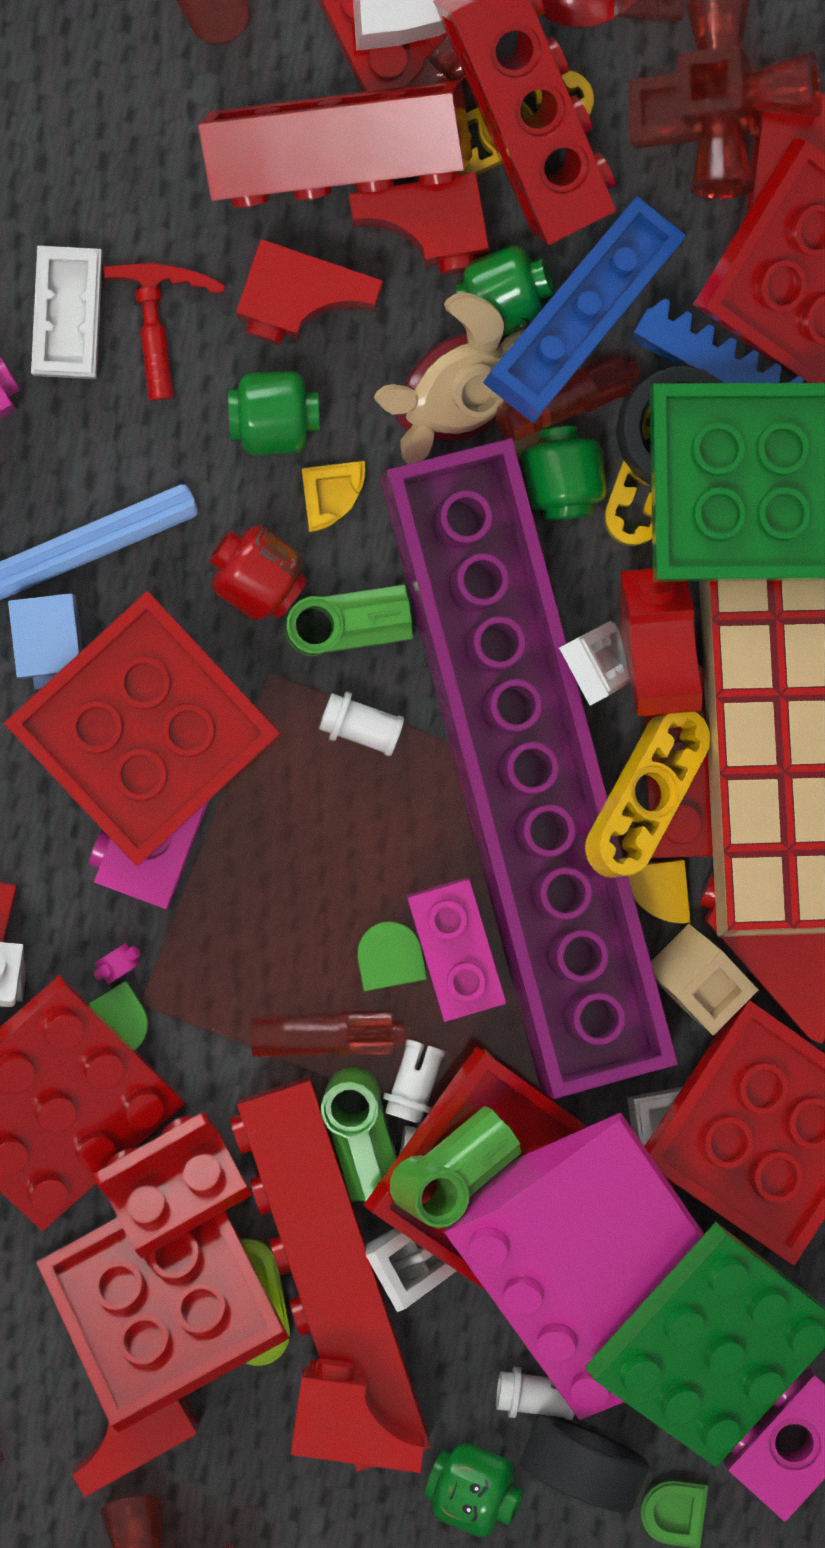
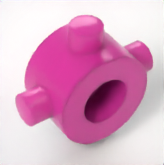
(117, 963)

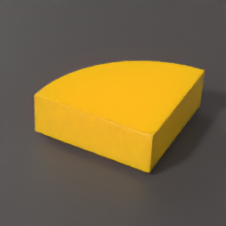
(331, 492)
(663, 890)

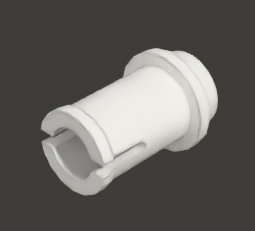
(361, 723)
(414, 1087)
(530, 1395)

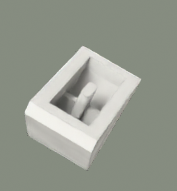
(405, 1268)

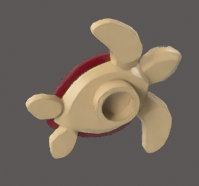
(446, 388)

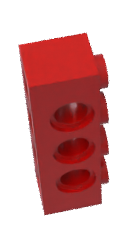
(579, 190)

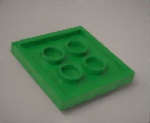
(738, 481)
(713, 1345)

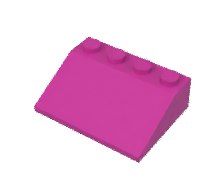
(575, 1247)

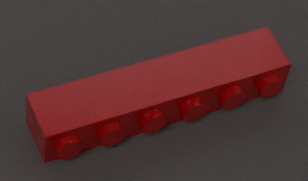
(324, 1245)

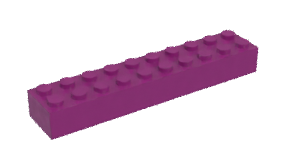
(526, 767)

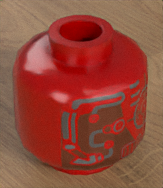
(257, 573)

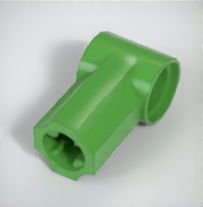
(355, 620)
(360, 1138)
(459, 1164)

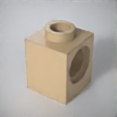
(701, 979)

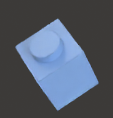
(44, 636)

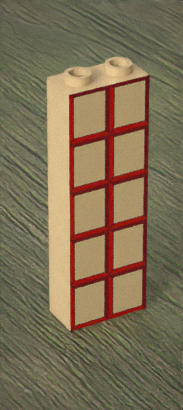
(766, 753)

